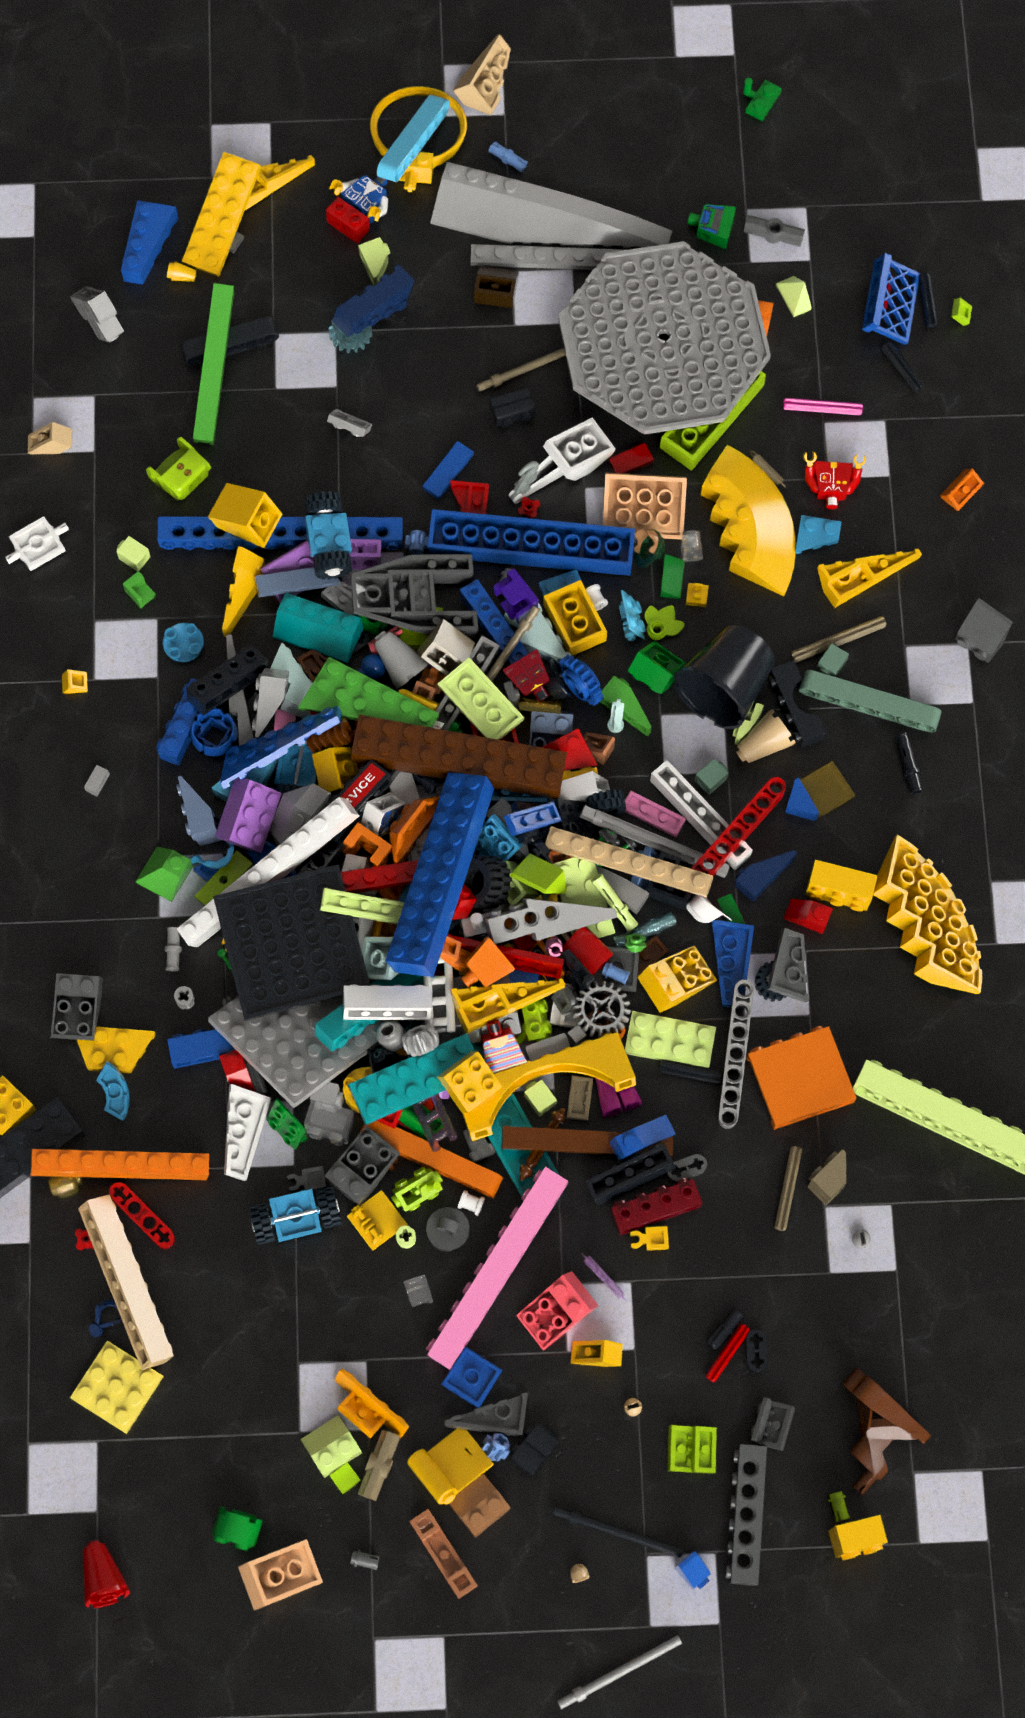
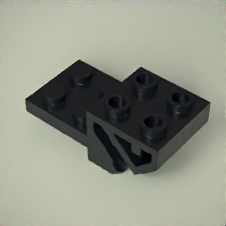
(569, 814)

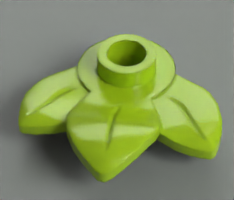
(663, 620)

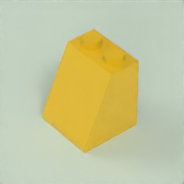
(245, 514)

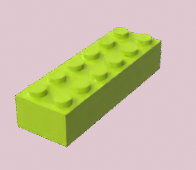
(693, 443)

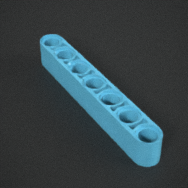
(413, 138)

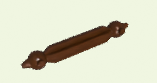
(526, 1170)

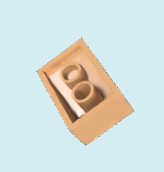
(280, 1574)

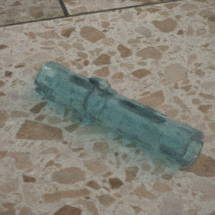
(647, 929)

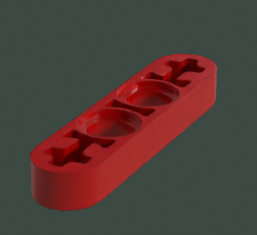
(143, 1213)

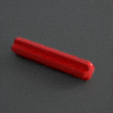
(727, 1353)

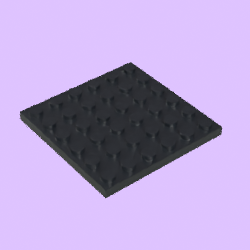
(286, 947)

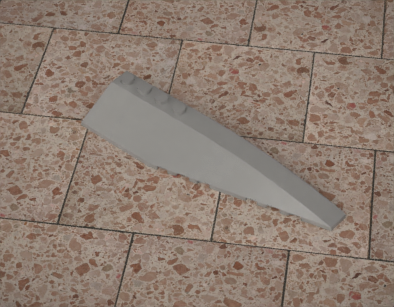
(530, 213)

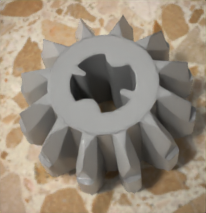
(420, 1040)

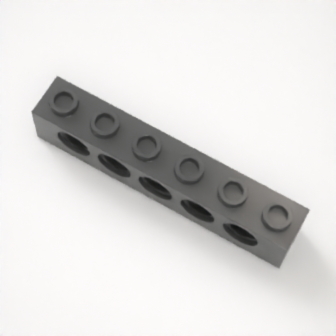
(757, 1457)

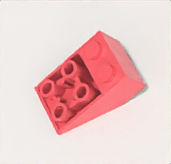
(557, 1310)

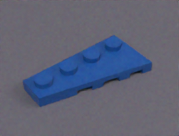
(732, 954)

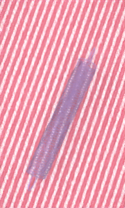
(604, 1279)

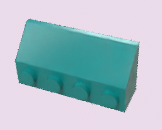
(317, 627)

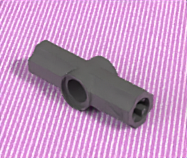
(763, 227)

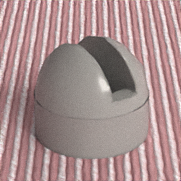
(856, 1239)

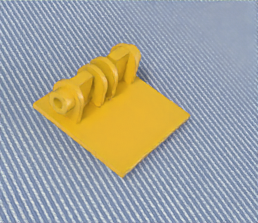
(376, 1220)

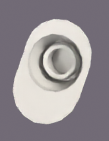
(703, 910)

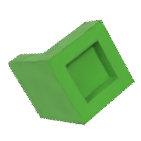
(138, 589)

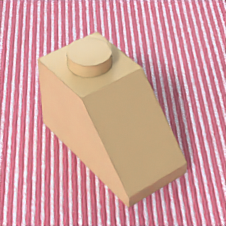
(50, 439)

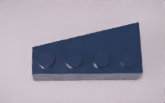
(374, 302)

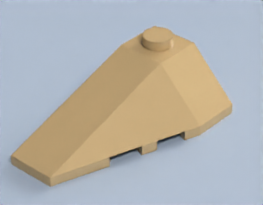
(482, 81)

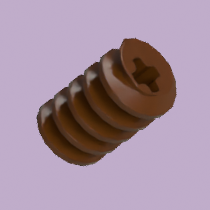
(334, 737)

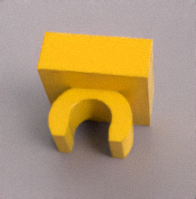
(697, 594)

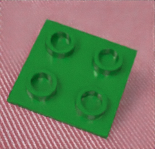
(286, 1125)

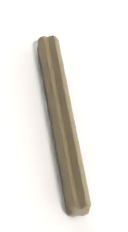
(838, 639)

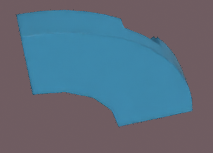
(116, 1091)

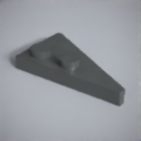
(504, 1417)

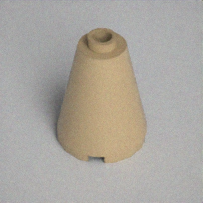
(764, 739)

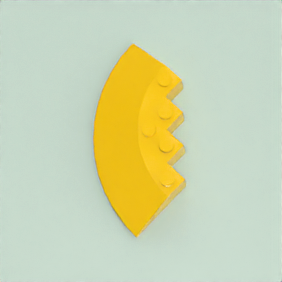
(754, 520)
(929, 919)

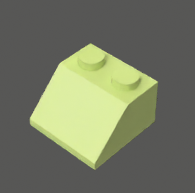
(331, 1446)

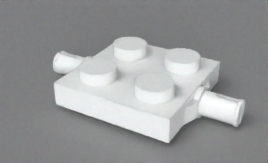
(37, 543)

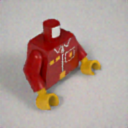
(832, 479)

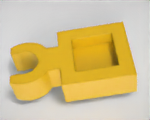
(655, 1238)

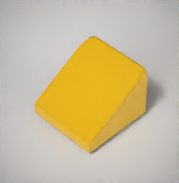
(74, 681)

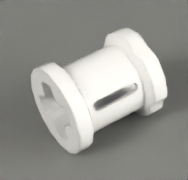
(596, 596)
(471, 1202)

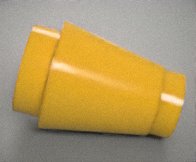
(180, 272)

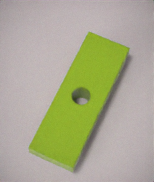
(235, 869)

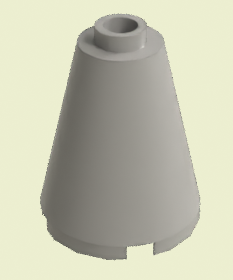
(398, 658)

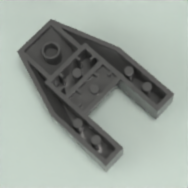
(405, 596)

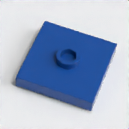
(471, 1377)

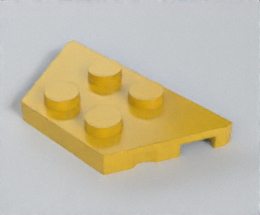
(116, 1046)

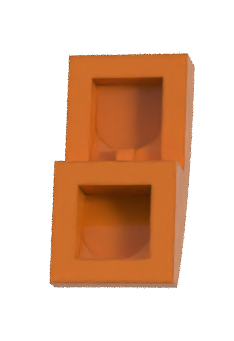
(455, 955)

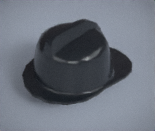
(556, 687)

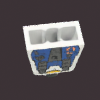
(381, 813)

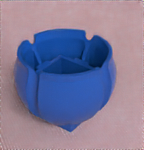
(219, 720)

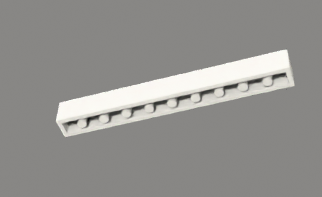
(275, 865)

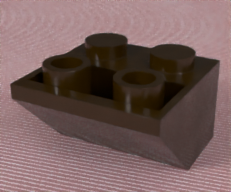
(495, 287)

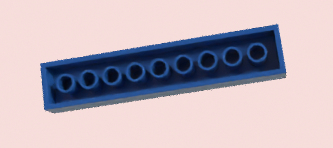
(532, 542)
(440, 874)

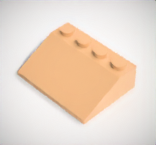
(645, 503)

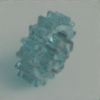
(351, 342)

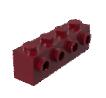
(655, 1206)

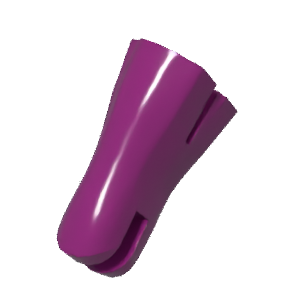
(616, 1102)

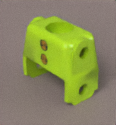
(180, 471)

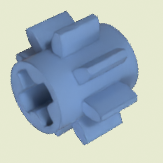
(416, 542)
(496, 1447)

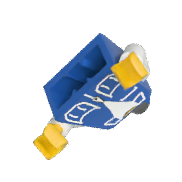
(364, 195)

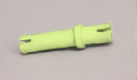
(614, 902)

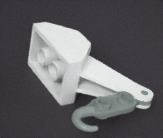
(573, 451)

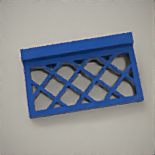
(878, 294)

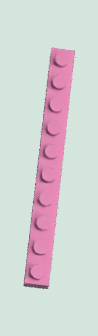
(497, 1268)

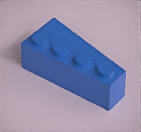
(147, 235)

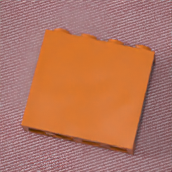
(801, 1077)

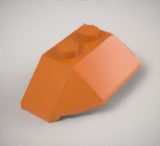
(410, 826)

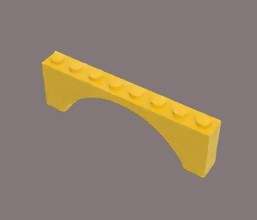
(598, 1058)

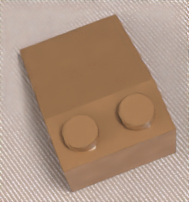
(479, 1505)

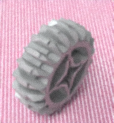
(609, 1016)

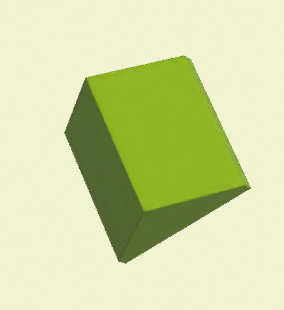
(541, 875)

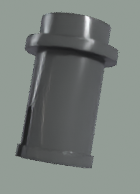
(364, 1559)

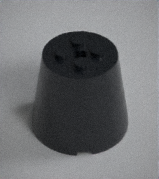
(725, 676)

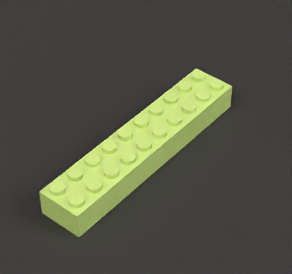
(942, 1114)

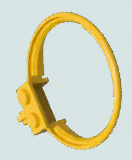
(422, 166)

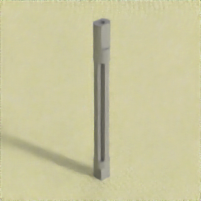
(647, 838)

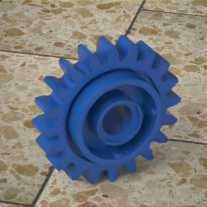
(581, 680)

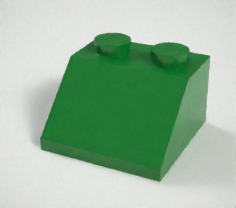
(655, 667)

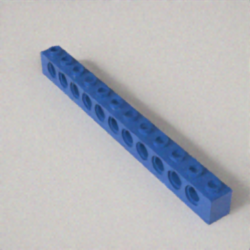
(290, 525)

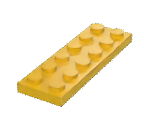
(221, 214)

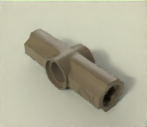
(379, 1465)

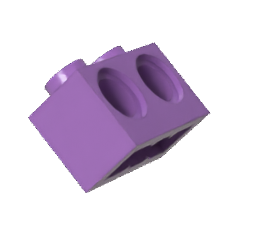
(365, 553)

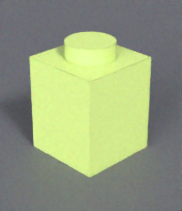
(133, 553)
(539, 1097)

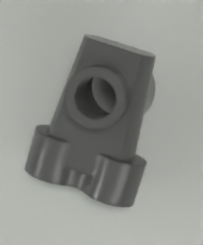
(479, 1149)

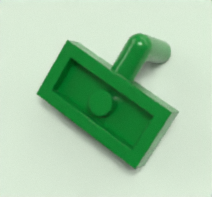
(762, 99)

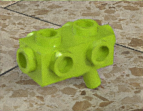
(536, 1024)
(422, 1186)

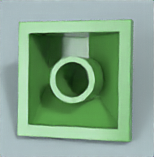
(165, 873)

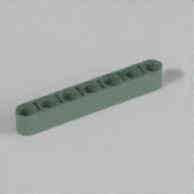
(870, 701)

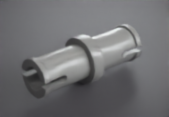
(173, 948)

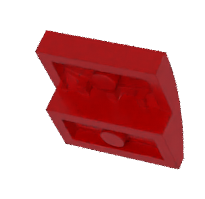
(588, 949)

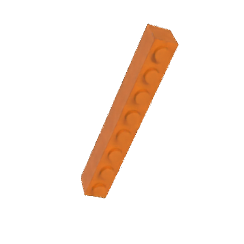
(119, 1164)

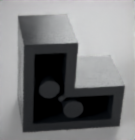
(667, 894)

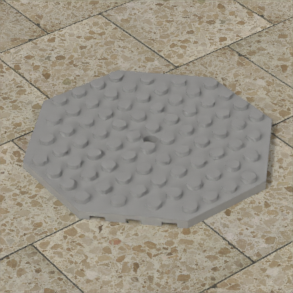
(656, 384)

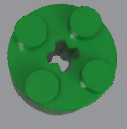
(236, 1528)

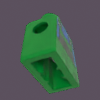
(714, 223)

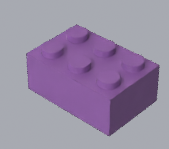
(248, 815)

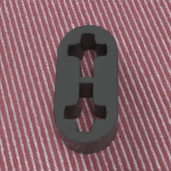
(685, 1163)

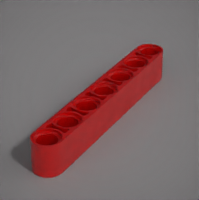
(743, 828)

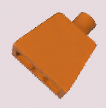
(486, 964)

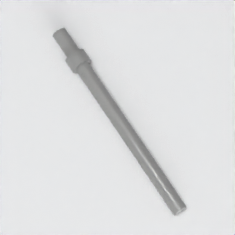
(580, 1693)

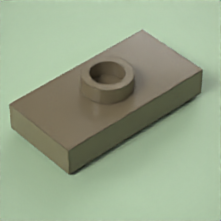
(579, 1098)

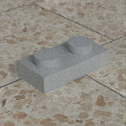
(346, 421)

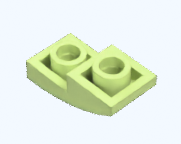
(752, 720)

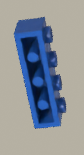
(177, 736)

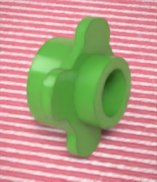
(635, 942)

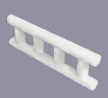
(446, 979)

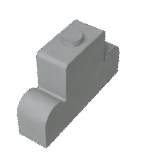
(99, 311)

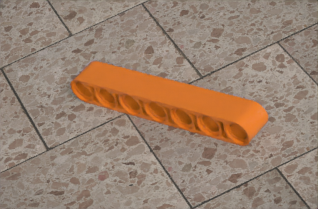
(443, 1161)

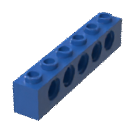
(490, 619)

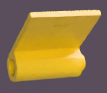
(449, 1466)

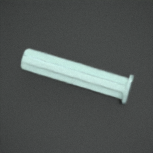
(616, 722)

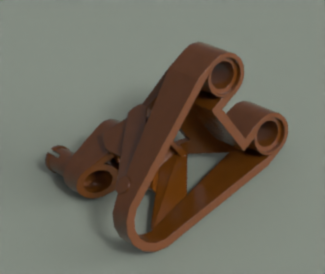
(878, 1432)

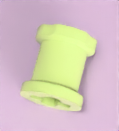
(399, 1234)

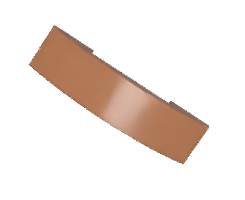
(443, 1553)

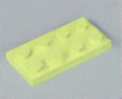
(480, 701)
(582, 891)
(670, 1040)

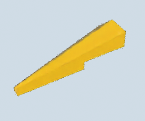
(275, 176)
(850, 578)
(483, 1004)

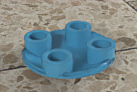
(183, 642)

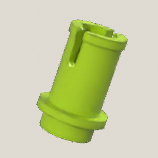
(839, 1506)

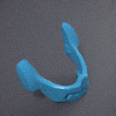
(218, 864)

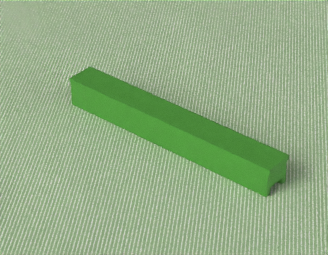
(213, 364)

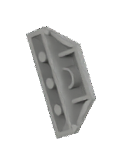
(296, 810)

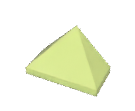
(795, 295)

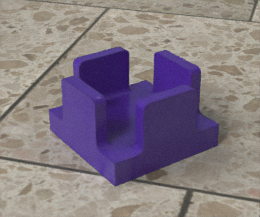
(517, 594)

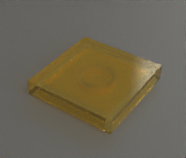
(543, 706)
(827, 788)

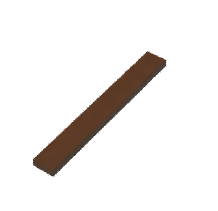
(564, 1140)

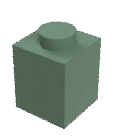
(832, 661)
(711, 776)

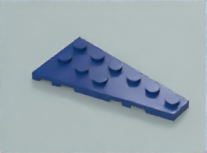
(274, 744)

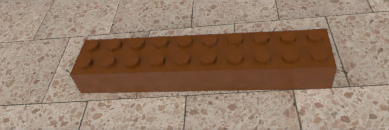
(440, 751)

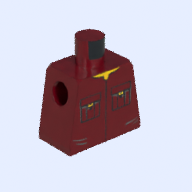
(529, 675)

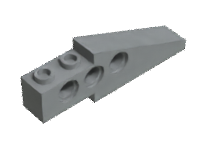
(563, 919)

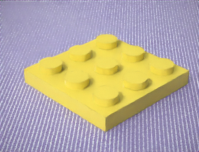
(116, 1387)

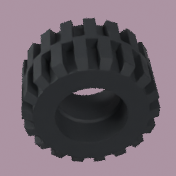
(495, 878)

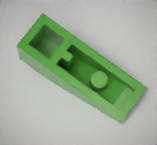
(632, 712)

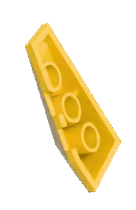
(245, 568)

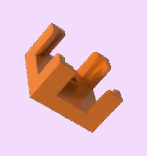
(372, 843)

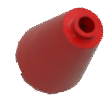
(101, 1576)

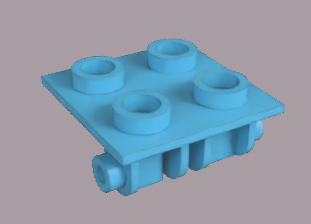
(630, 614)

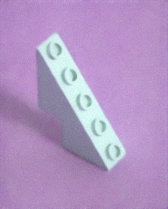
(541, 638)
(298, 682)

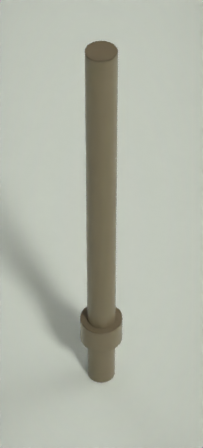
(496, 380)
(524, 625)

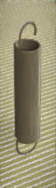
(767, 469)

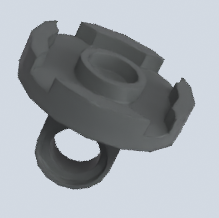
(447, 1229)

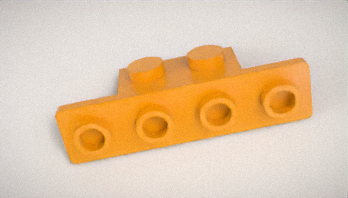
(365, 1409)

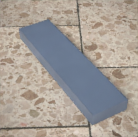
(291, 582)

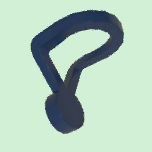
(96, 1328)

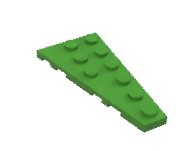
(362, 695)

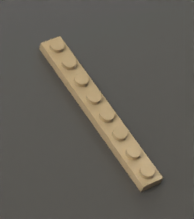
(629, 861)

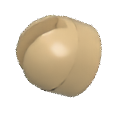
(635, 1411)
(579, 1573)

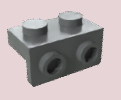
(772, 1424)

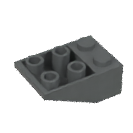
(76, 1006)
(362, 1166)

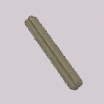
(788, 1188)

